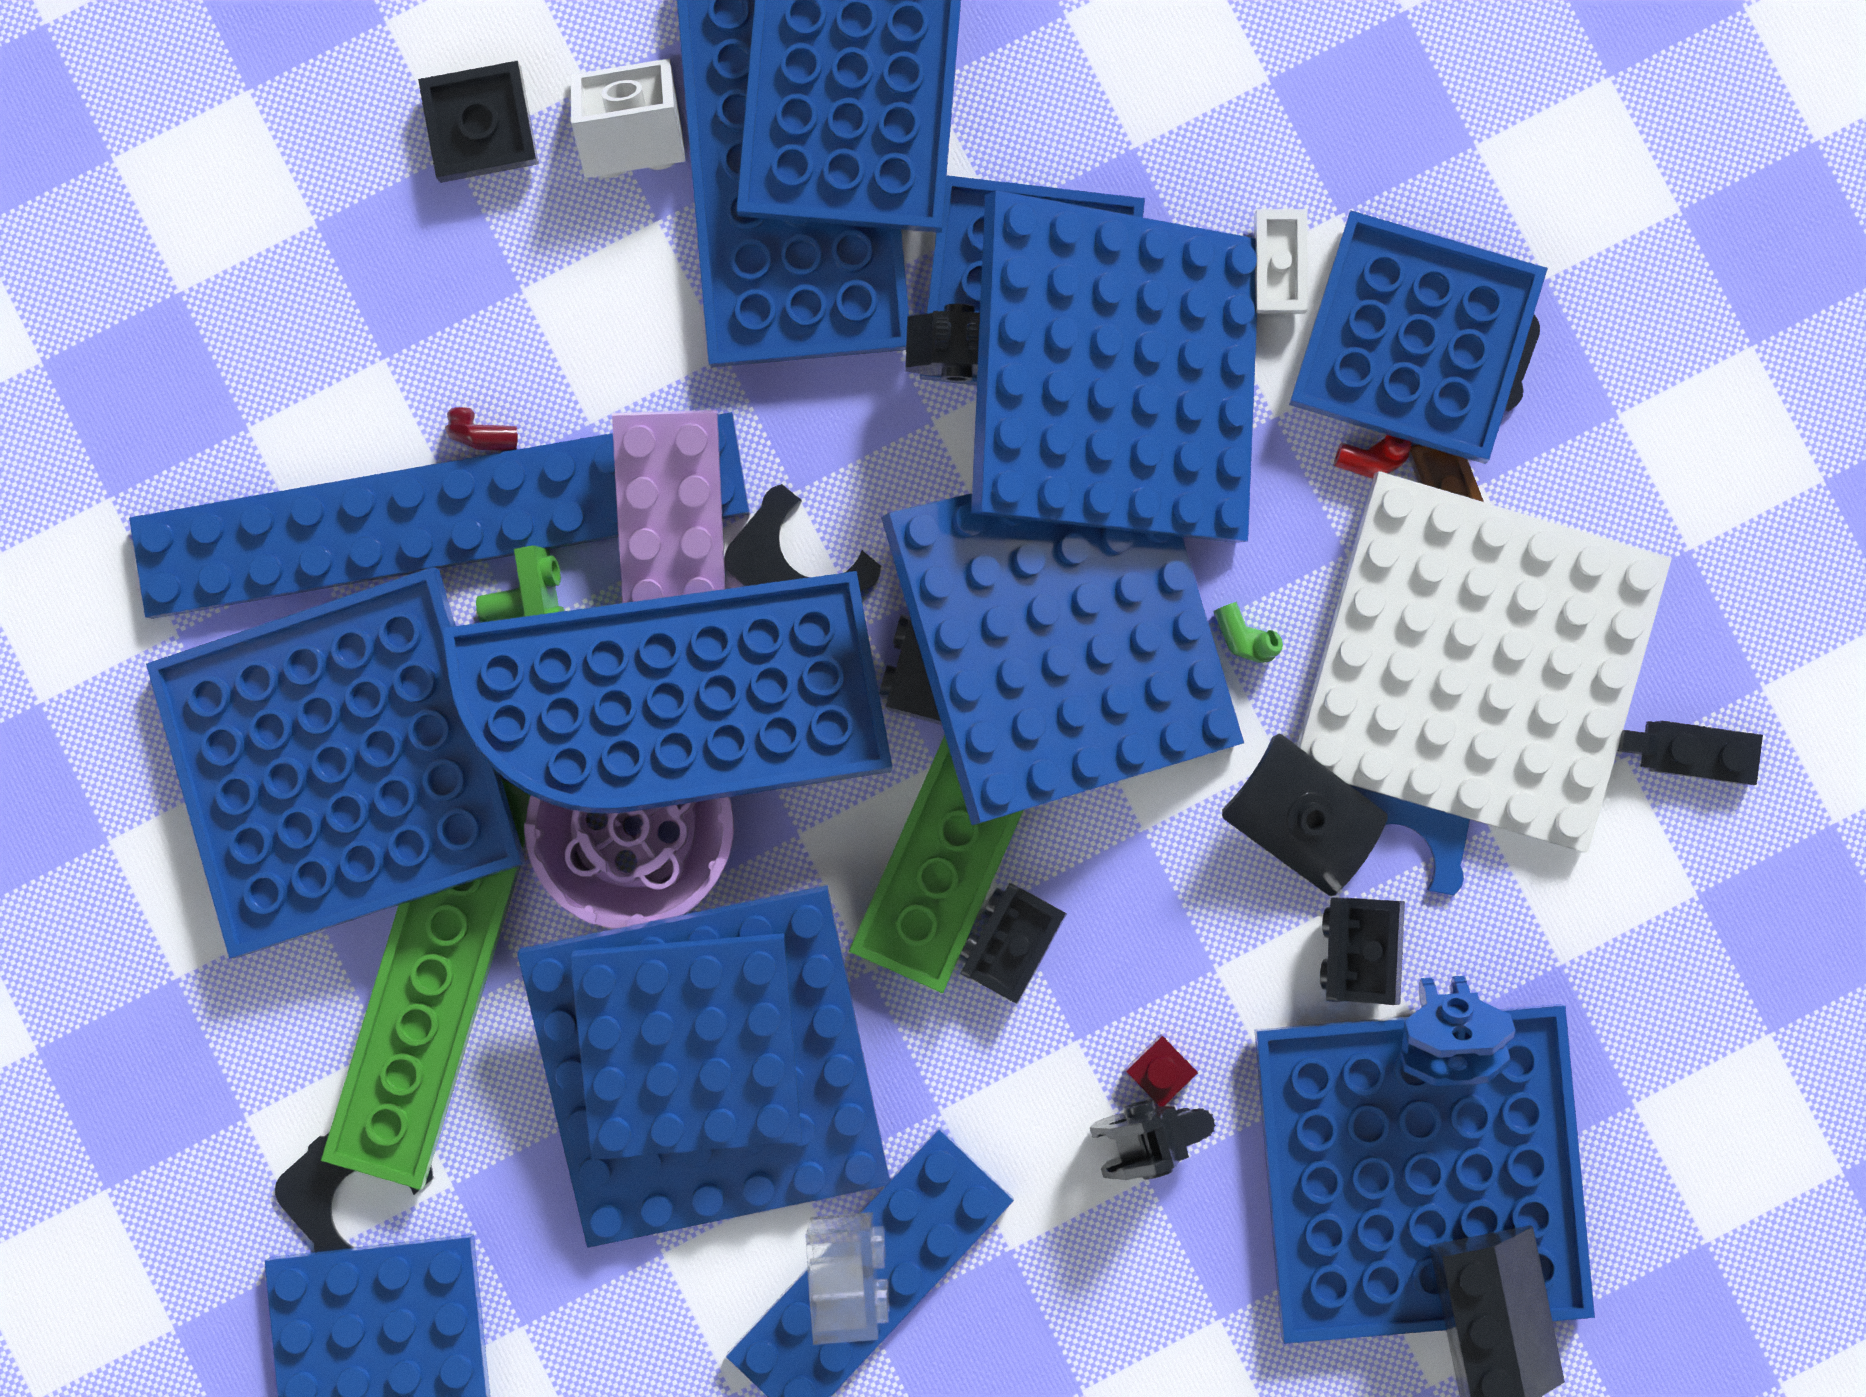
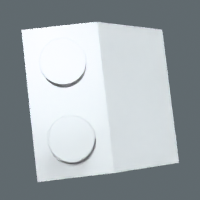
(626, 119)

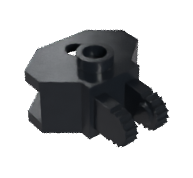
(944, 343)
(1151, 1138)

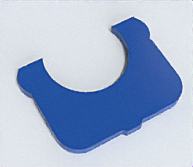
(1440, 830)

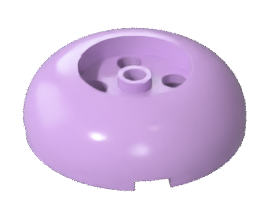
(669, 878)

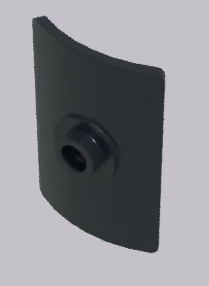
(1306, 816)

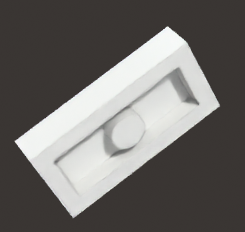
(1281, 261)

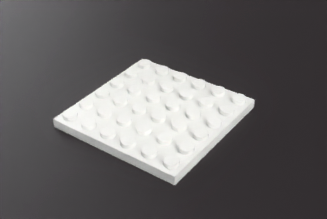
(1482, 661)

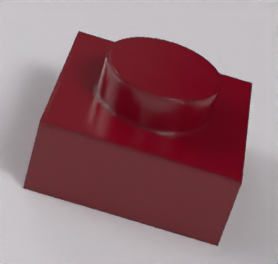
(1161, 1070)

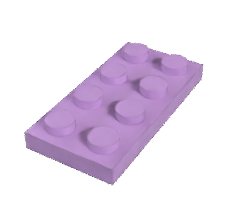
(668, 503)

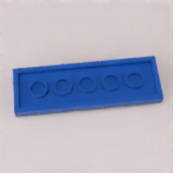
(929, 1219)

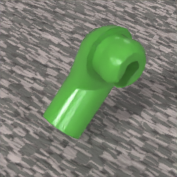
(1245, 640)

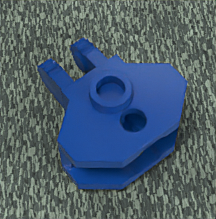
(1455, 1032)

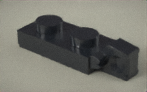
(1696, 751)

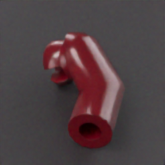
(480, 437)

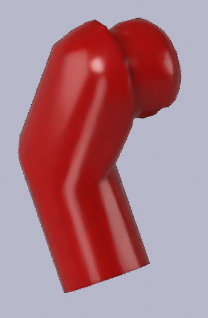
(1383, 456)

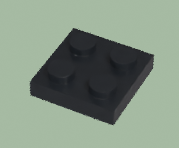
(478, 121)

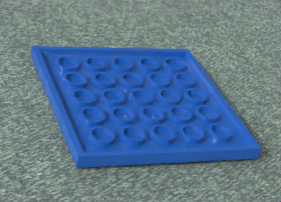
(1114, 371)
(1057, 652)
(331, 765)
(1384, 1165)
(680, 1190)

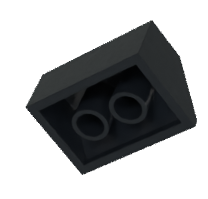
(1497, 1315)

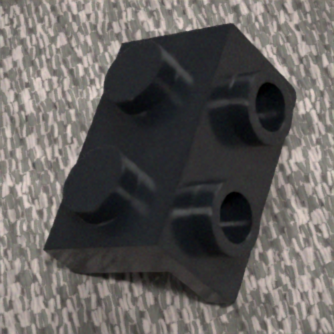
(1011, 942)
(1363, 950)

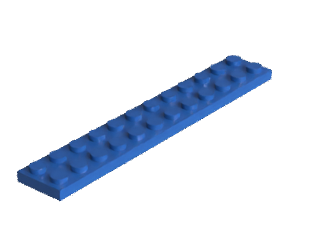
(391, 524)

